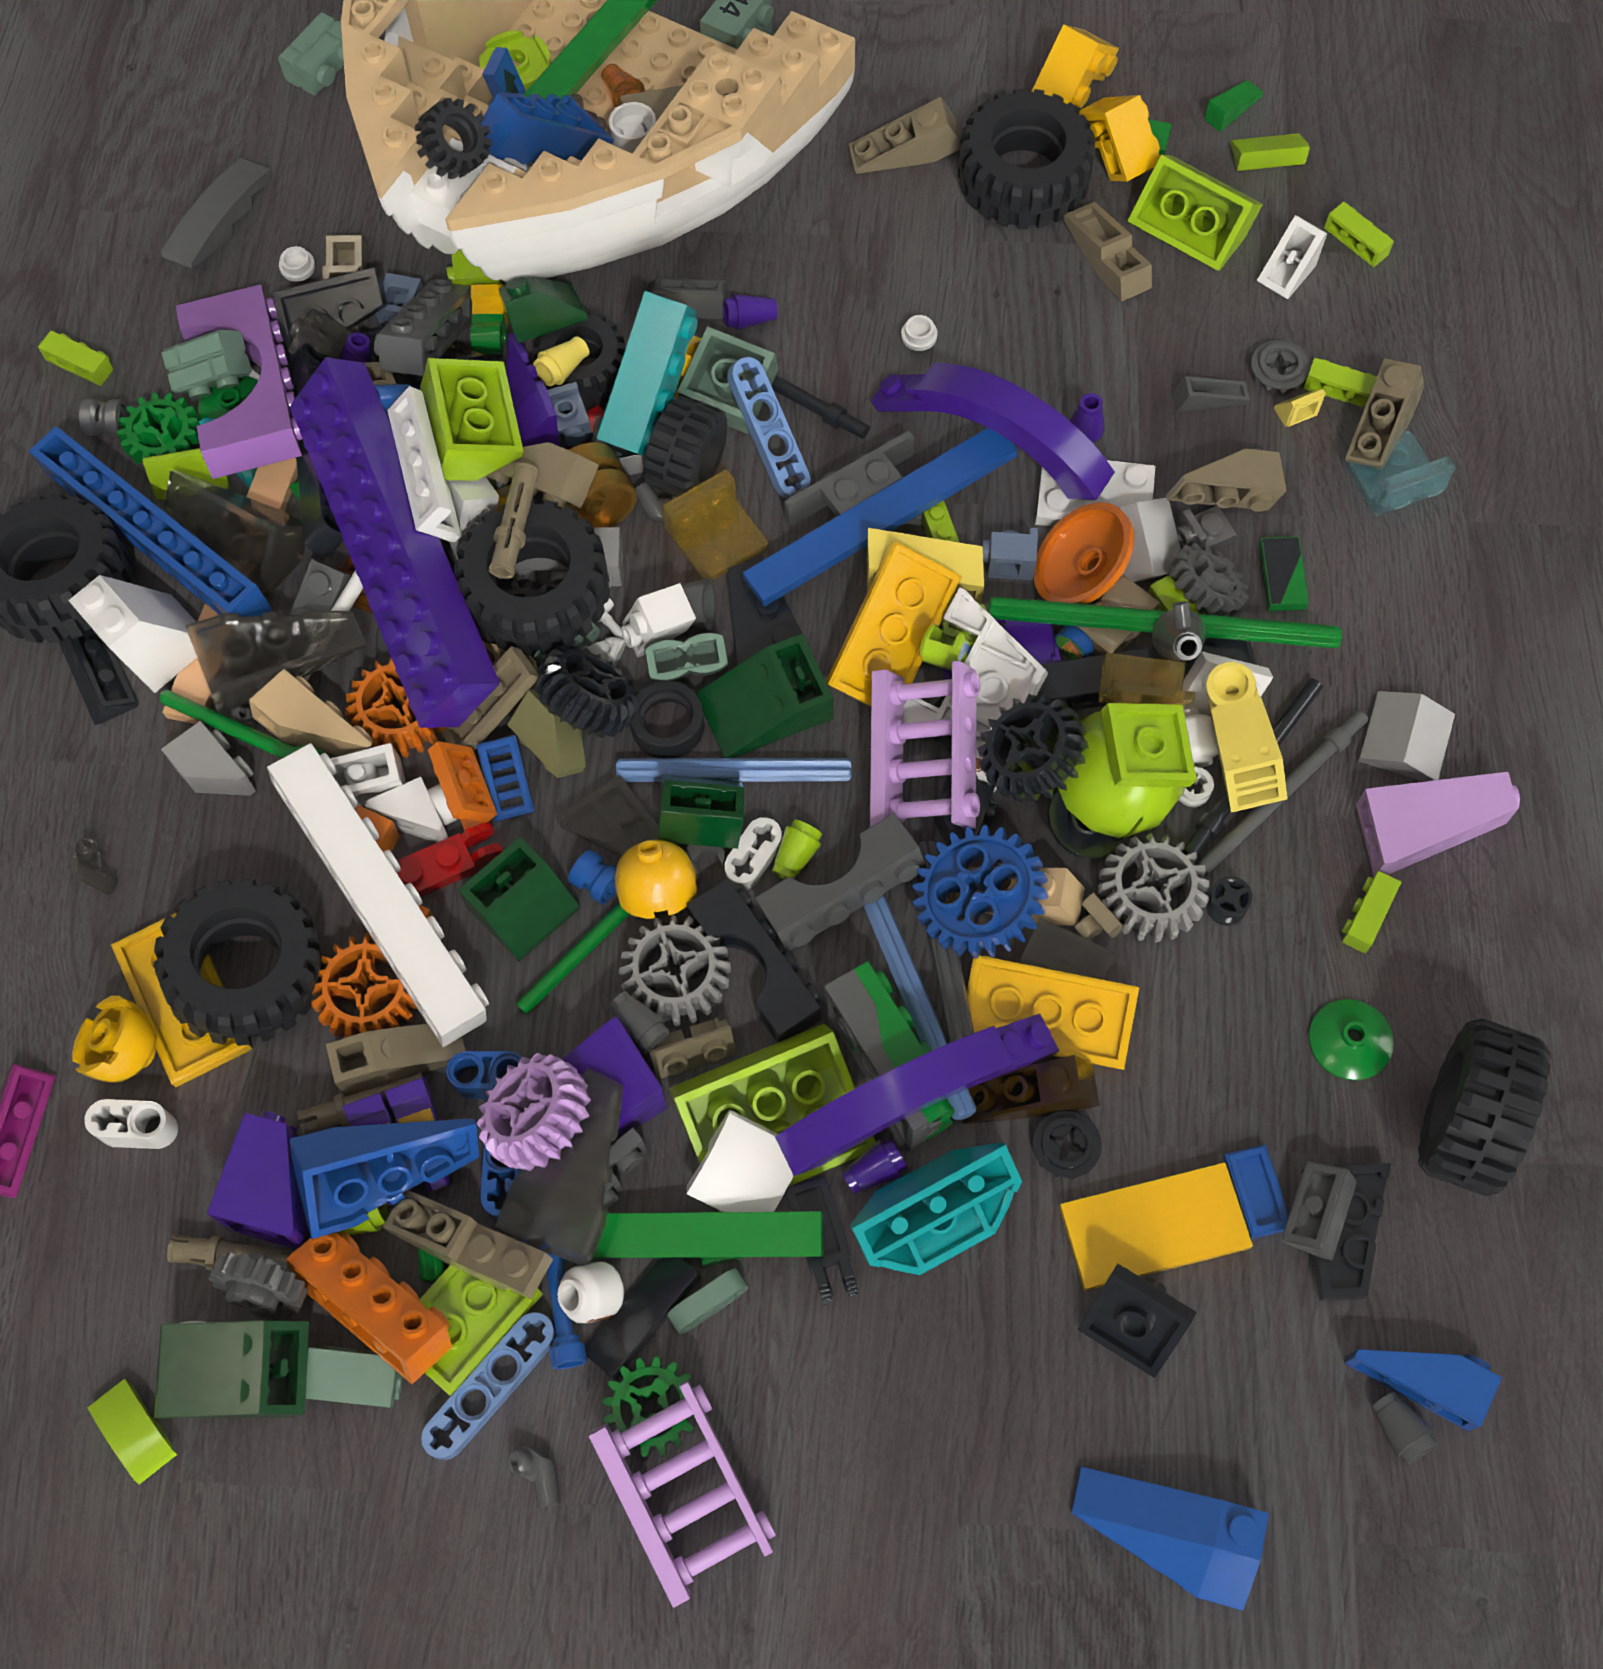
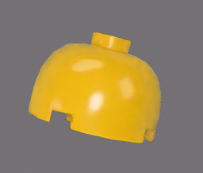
(655, 879)
(116, 1042)

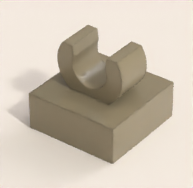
(1099, 919)

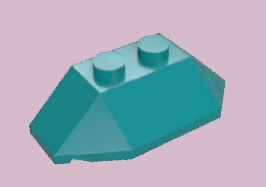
(937, 1209)

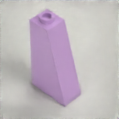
(1429, 817)

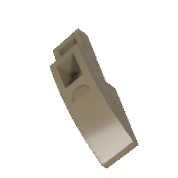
(468, 1245)

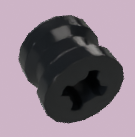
(1232, 892)

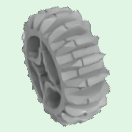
(1179, 873)
(690, 964)

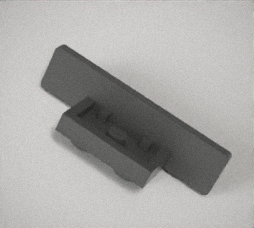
(854, 482)

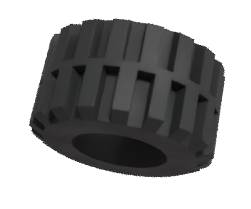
(604, 345)
(684, 446)

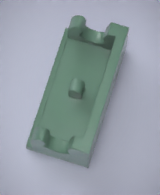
(351, 1377)

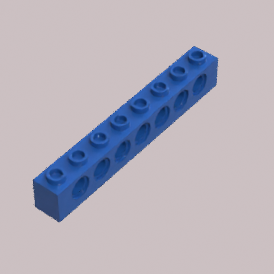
(148, 527)

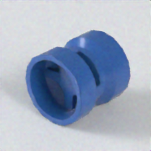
(594, 876)

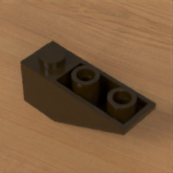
(1036, 1091)

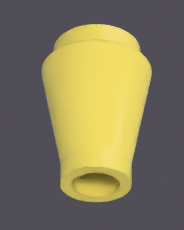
(559, 362)

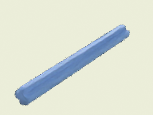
(736, 769)
(912, 990)

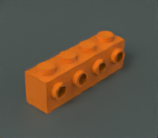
(372, 1304)

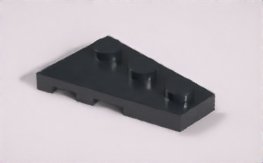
(1353, 1260)

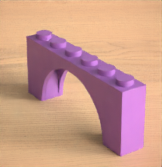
(263, 425)

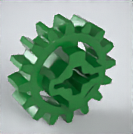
(174, 418)
(660, 1388)

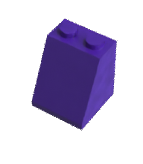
(617, 1057)
(259, 1184)

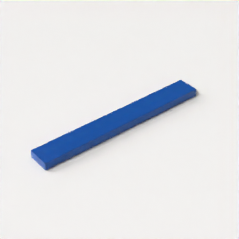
(882, 511)

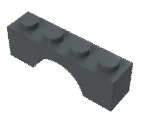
(804, 910)

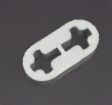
(760, 858)

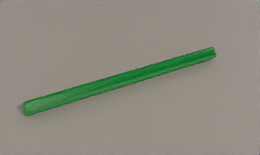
(1144, 621)

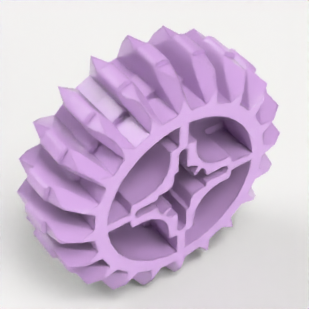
(533, 1112)

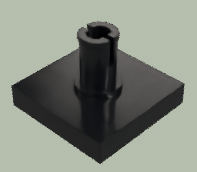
(1137, 1320)

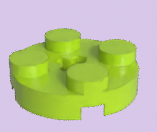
(525, 50)

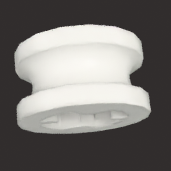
(1196, 800)

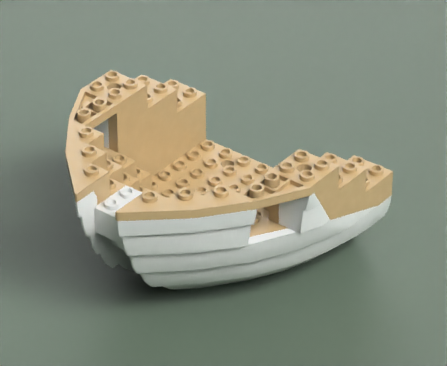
(709, 149)

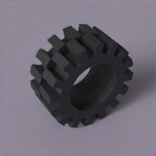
(467, 127)

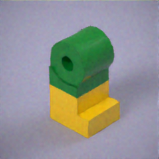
(488, 321)

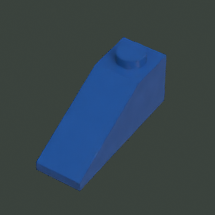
(1443, 1383)

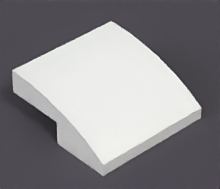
(741, 1168)

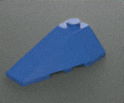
(359, 1168)
(1186, 1536)

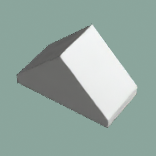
(1293, 257)
(410, 810)

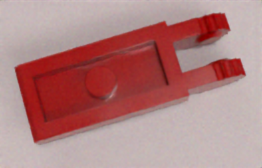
(448, 860)

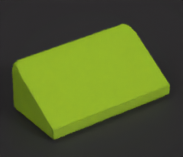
(1269, 151)
(188, 462)

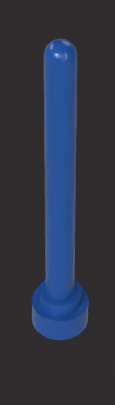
(567, 1349)

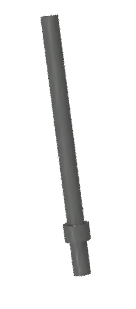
(1332, 743)

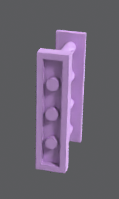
(890, 733)
(637, 1487)

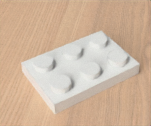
(1128, 485)

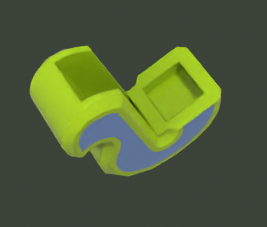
(946, 644)

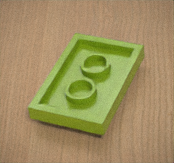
(477, 1320)

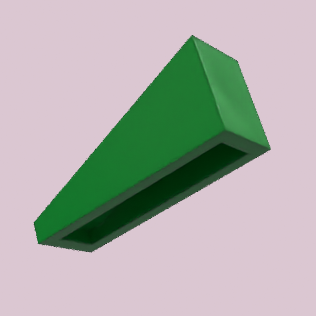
(1231, 104)

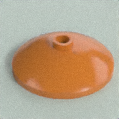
(1084, 554)

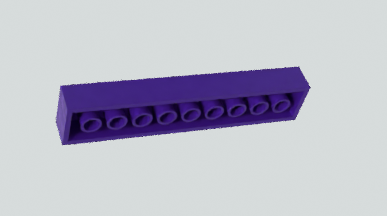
(399, 567)

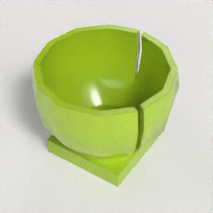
(1132, 768)

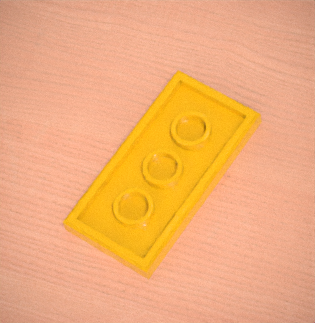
(890, 625)
(1082, 1012)
(180, 1050)
(1155, 1225)

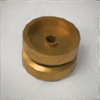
(611, 491)

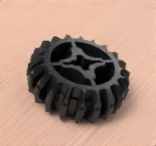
(586, 691)
(1036, 726)

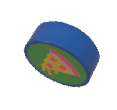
(1074, 643)

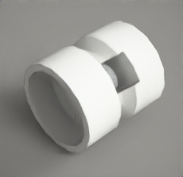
(630, 125)

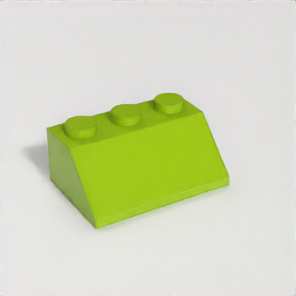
(1194, 211)
(471, 417)

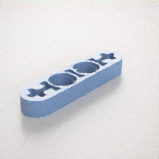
(763, 430)
(483, 1380)

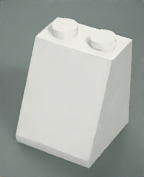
(139, 627)

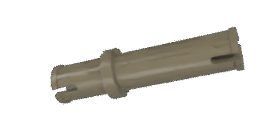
(505, 558)
(332, 1112)
(206, 1251)

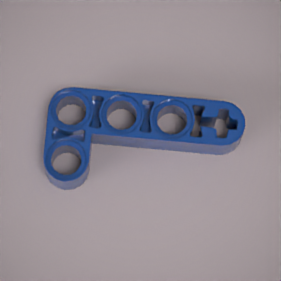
(490, 1065)

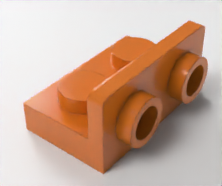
(462, 783)

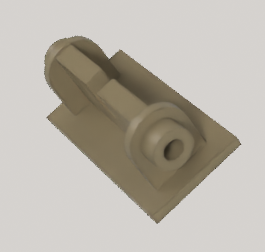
(709, 1044)

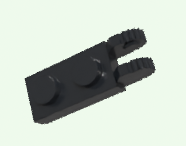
(816, 1196)

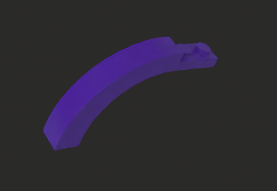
(1008, 411)
(913, 1088)

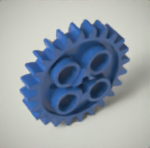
(1010, 908)

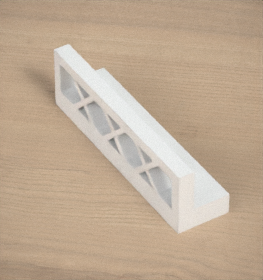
(421, 467)

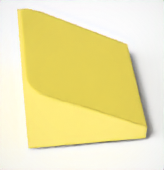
(1300, 407)

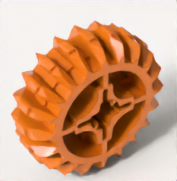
(383, 714)
(337, 986)

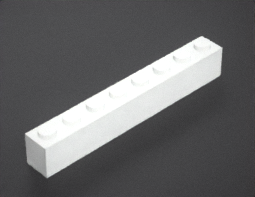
(378, 895)

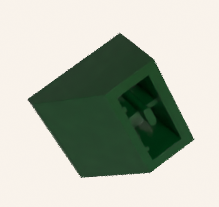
(700, 811)
(518, 899)

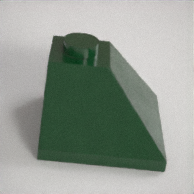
(540, 306)

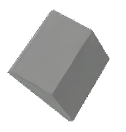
(1154, 540)
(1407, 735)

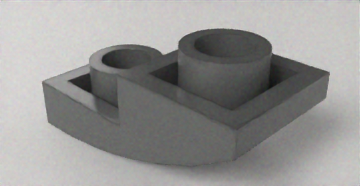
(623, 1157)

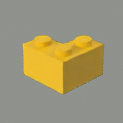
(1074, 63)
(1123, 136)

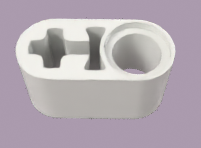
(136, 1117)

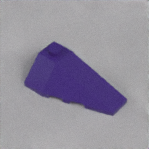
(530, 398)

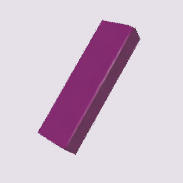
(21, 1113)

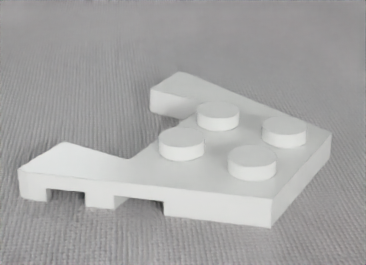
(999, 661)

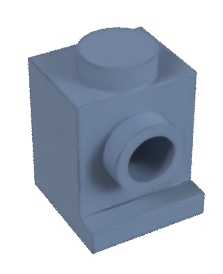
(398, 292)
(571, 415)
(1011, 554)

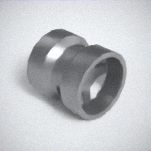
(101, 417)

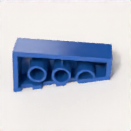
(528, 126)

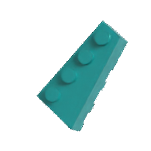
(648, 372)

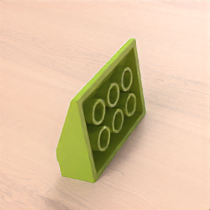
(770, 1089)

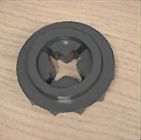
(1291, 358)

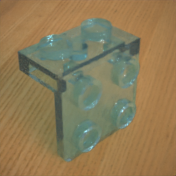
(1404, 478)

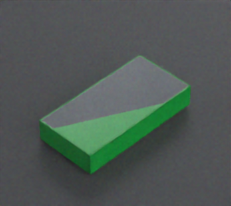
(1283, 573)

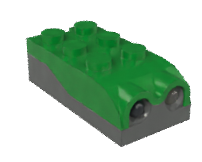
(881, 1040)

